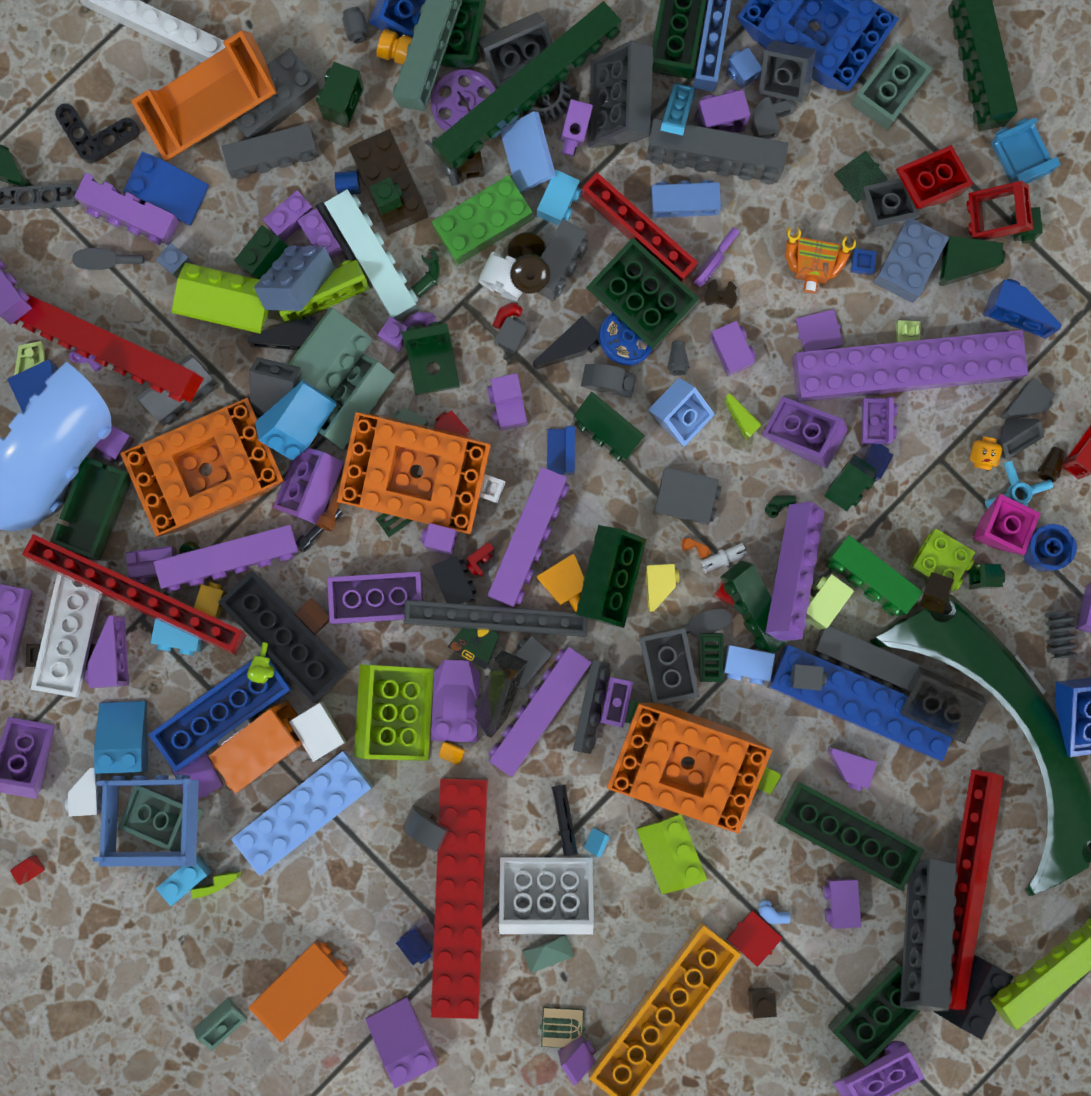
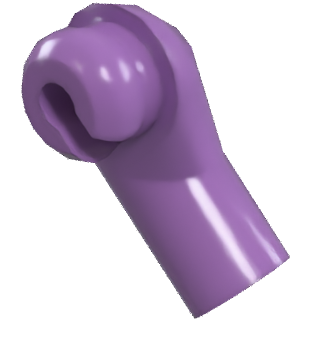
(420, 318)

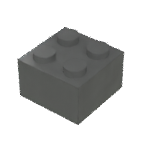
(787, 71)

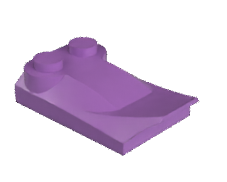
(454, 701)
(884, 1076)

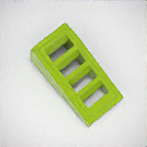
(744, 419)

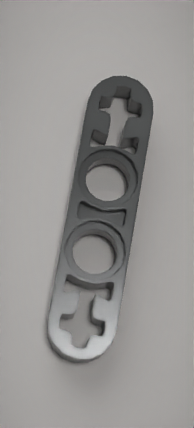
(37, 197)

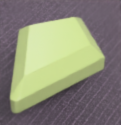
(29, 356)

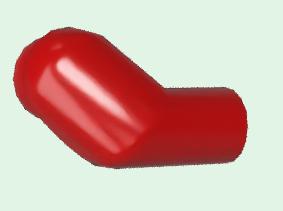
(509, 310)

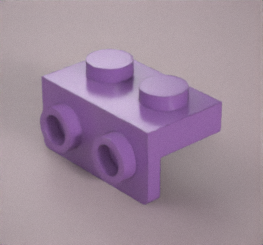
(878, 421)

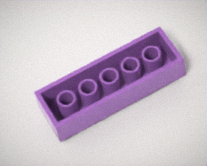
(526, 541)

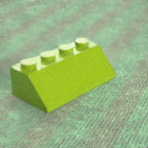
(340, 286)
(219, 298)

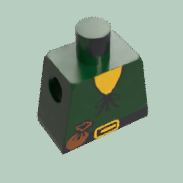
(475, 645)

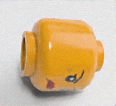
(985, 453)

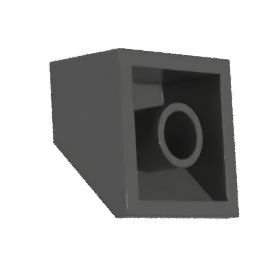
(888, 203)

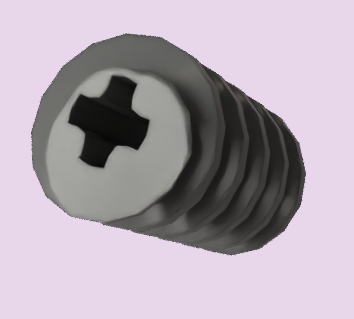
(1061, 634)

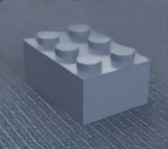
(911, 260)
(294, 278)

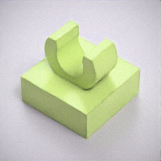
(907, 331)

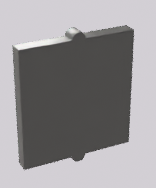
(232, 733)

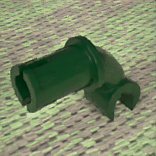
(431, 276)

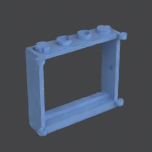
(109, 813)

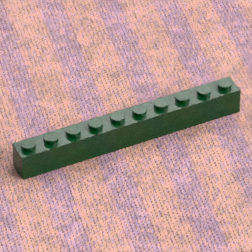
(526, 86)

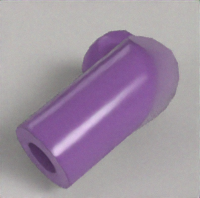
(76, 358)

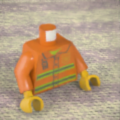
(815, 259)

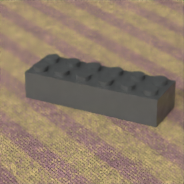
(718, 152)
(929, 936)

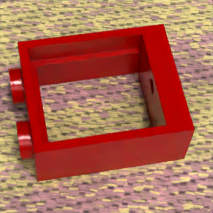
(1022, 206)
(1079, 459)

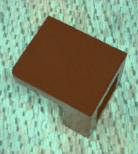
(313, 615)

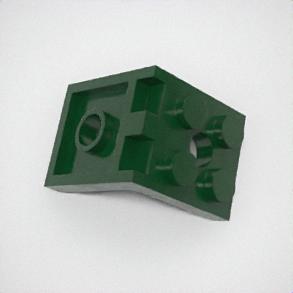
(427, 347)

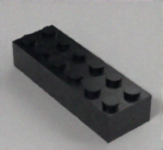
(289, 640)

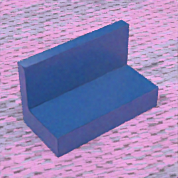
(561, 450)

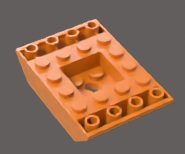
(170, 476)
(381, 479)
(713, 788)

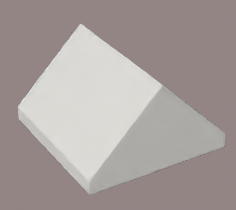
(317, 731)

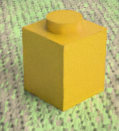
(208, 599)

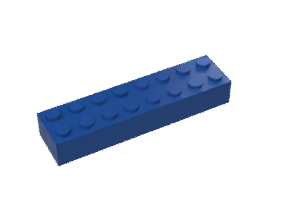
(858, 703)

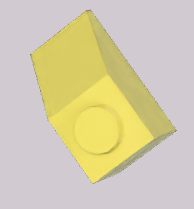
(660, 583)

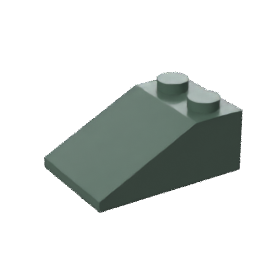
(155, 818)

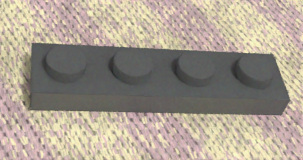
(592, 702)

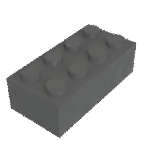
(294, 89)

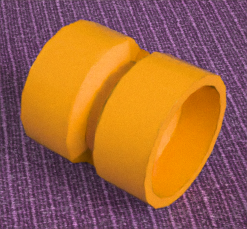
(393, 46)

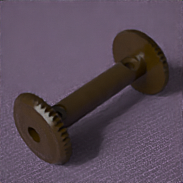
(529, 271)

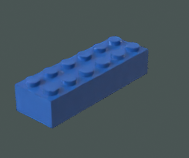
(215, 714)

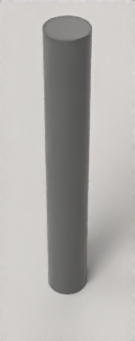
(335, 231)

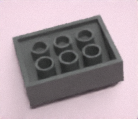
(621, 95)

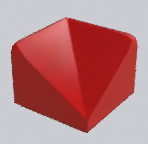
(27, 870)

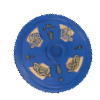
(621, 342)

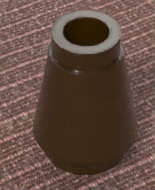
(1052, 465)

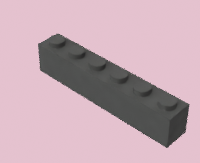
(866, 658)

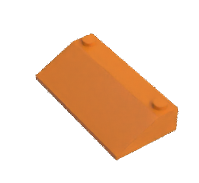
(206, 96)

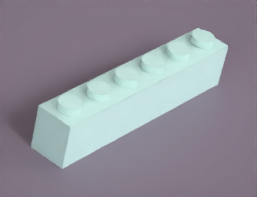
(371, 256)

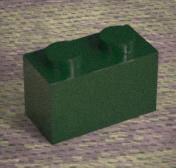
(851, 482)

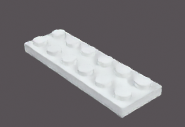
(67, 637)

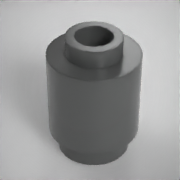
(355, 25)

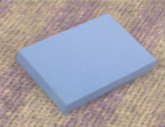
(527, 152)

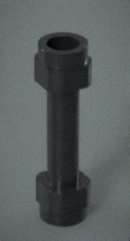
(304, 542)

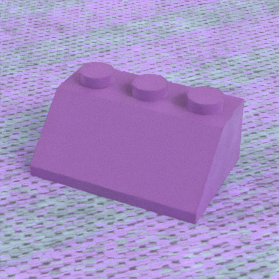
(308, 485)

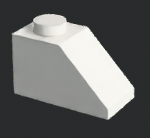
(85, 796)

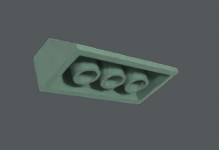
(330, 352)
(355, 394)

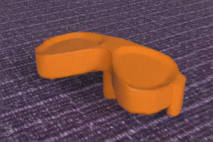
(703, 550)

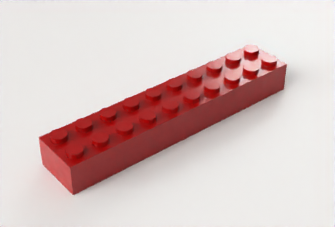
(459, 899)

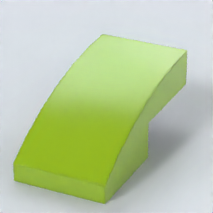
(220, 882)

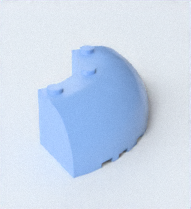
(48, 448)

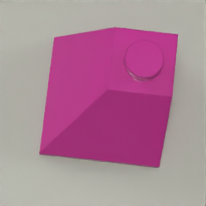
(1007, 525)

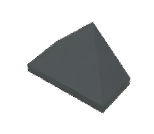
(1019, 435)

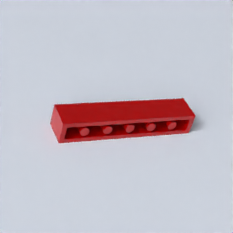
(635, 224)

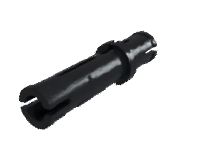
(565, 824)

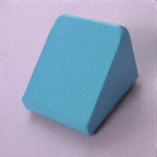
(596, 842)

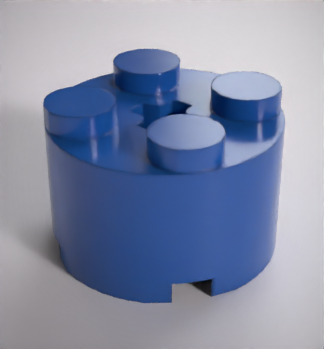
(1057, 538)

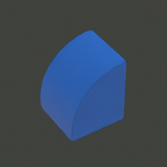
(347, 180)

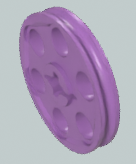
(453, 102)

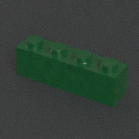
(752, 602)

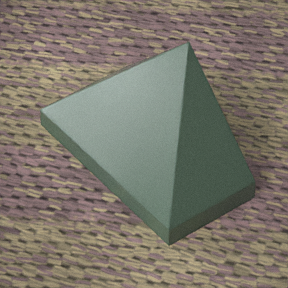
(548, 953)

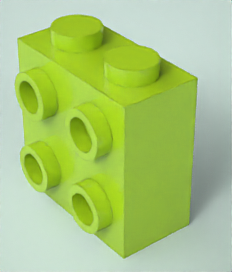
(942, 556)

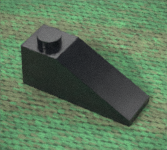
(285, 336)
(571, 344)

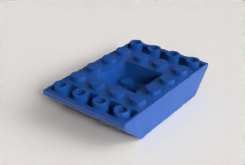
(843, 45)

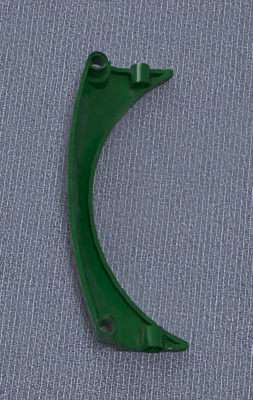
(974, 649)

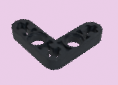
(95, 142)

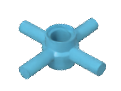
(1027, 490)

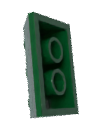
(608, 428)

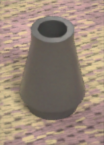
(678, 360)

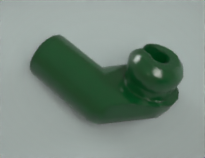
(777, 503)

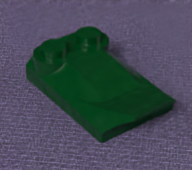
(465, 36)

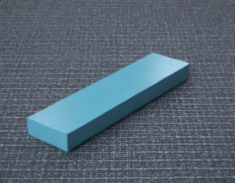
(678, 109)

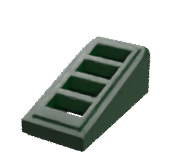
(711, 677)

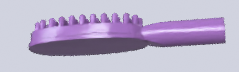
(714, 260)

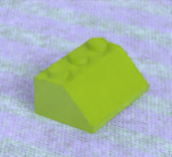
(671, 853)

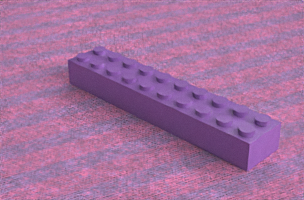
(909, 366)

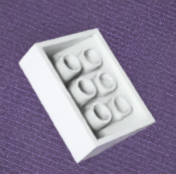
(546, 895)

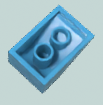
(295, 420)
(121, 738)

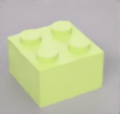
(826, 601)

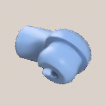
(771, 915)

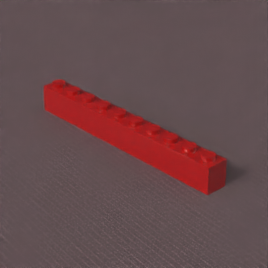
(111, 350)
(134, 594)
(972, 872)

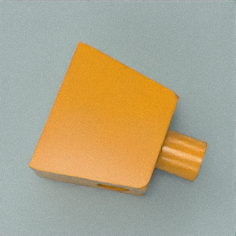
(564, 581)

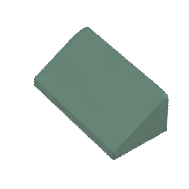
(219, 1024)

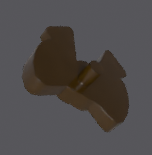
(720, 297)

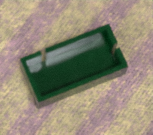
(91, 508)

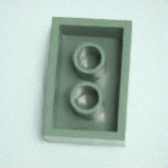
(891, 86)

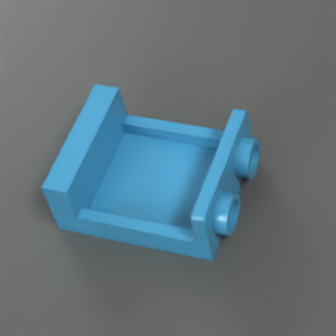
(1023, 152)

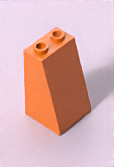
(257, 747)
(299, 990)

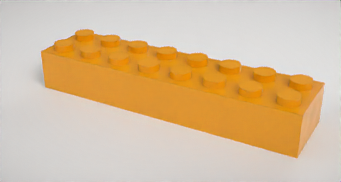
(664, 1013)

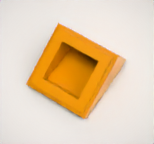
(451, 752)

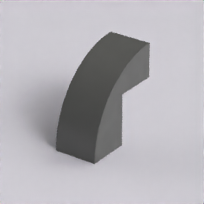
(424, 829)

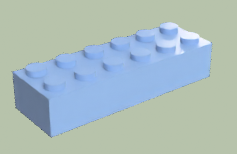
(302, 812)

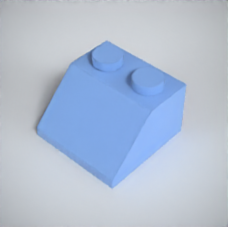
(681, 411)

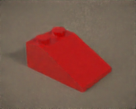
(935, 178)

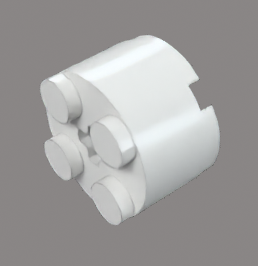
(497, 277)

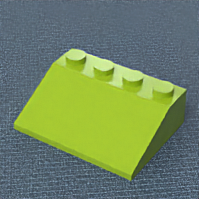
(393, 713)

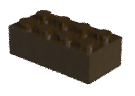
(380, 159)

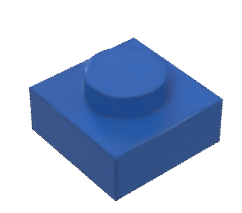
(863, 261)

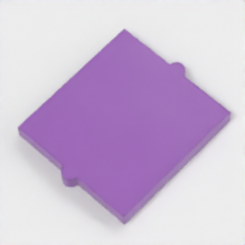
(819, 331)
(204, 772)

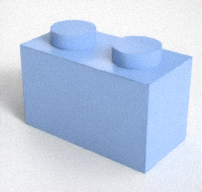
(748, 663)

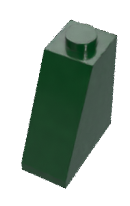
(969, 258)

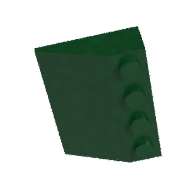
(643, 293)

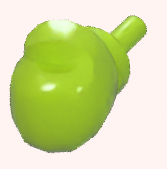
(259, 668)

